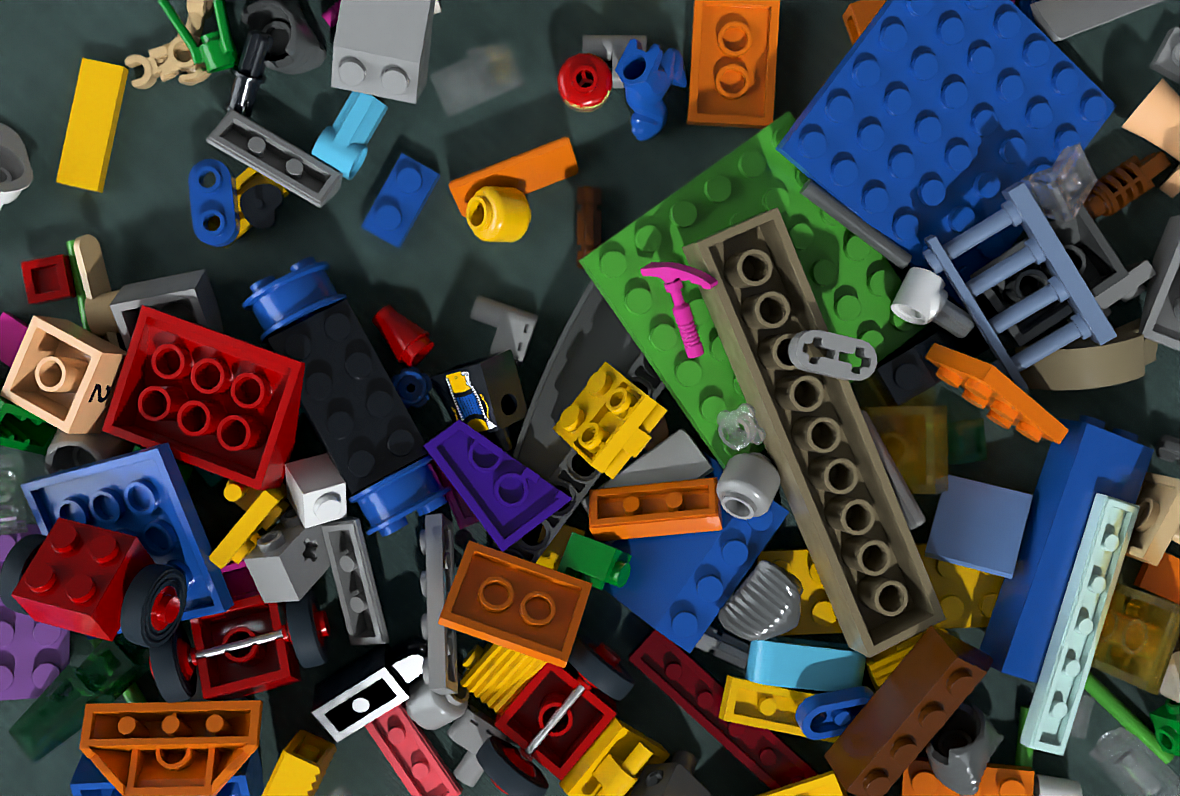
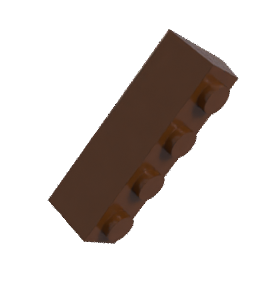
(906, 712)

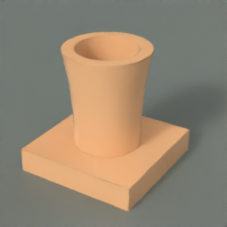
(1159, 123)

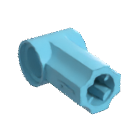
(346, 141)

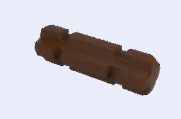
(588, 221)

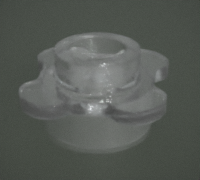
(732, 434)

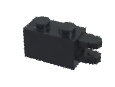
(368, 686)

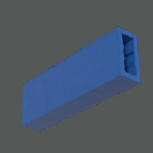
(1072, 474)

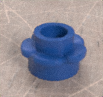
(422, 385)

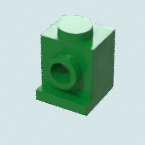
(595, 562)

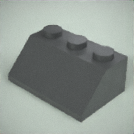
(1091, 257)

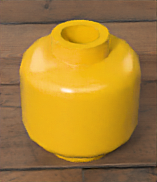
(498, 214)

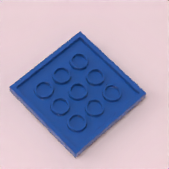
(142, 498)

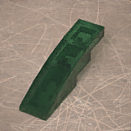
(61, 707)

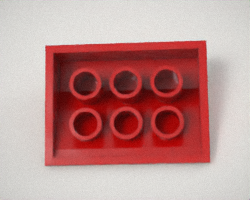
(209, 398)

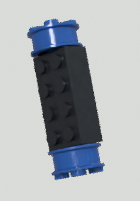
(348, 396)

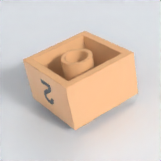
(64, 375)

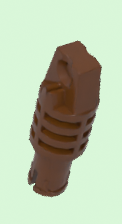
(1124, 184)

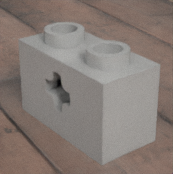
(288, 560)

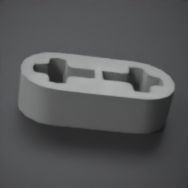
(835, 345)

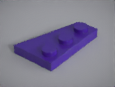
(493, 484)

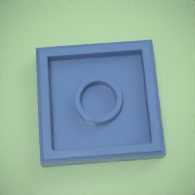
(979, 526)

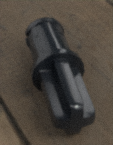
(249, 72)

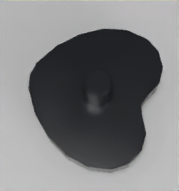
(261, 205)

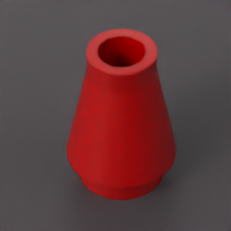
(405, 338)

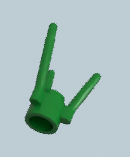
(217, 47)

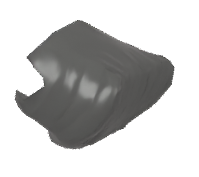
(294, 44)
(764, 604)
(963, 749)

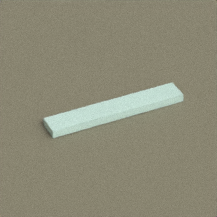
(1079, 624)

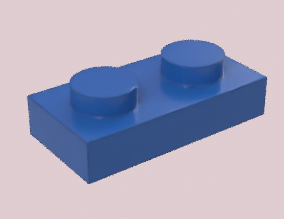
(400, 201)

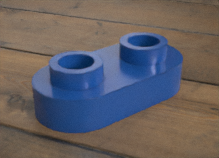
(214, 201)
(831, 712)

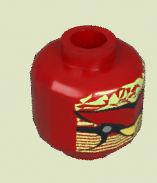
(573, 93)

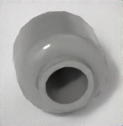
(748, 485)
(432, 709)

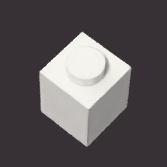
(316, 490)

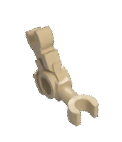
(175, 56)

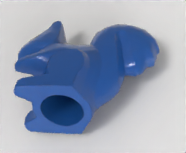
(646, 81)

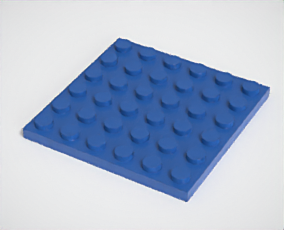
(940, 118)

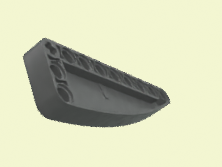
(585, 344)

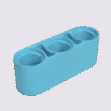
(804, 664)

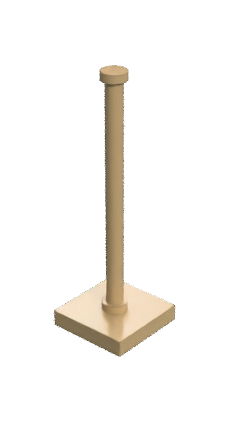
(1157, 518)

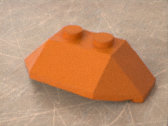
(171, 745)

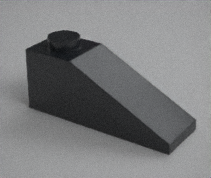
(910, 373)

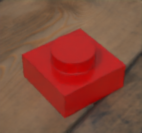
(48, 279)

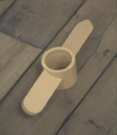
(96, 288)

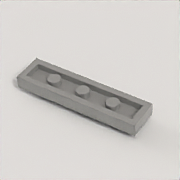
(437, 544)

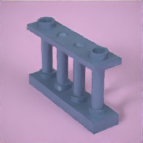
(1040, 247)

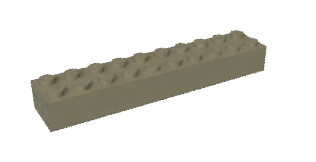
(815, 436)

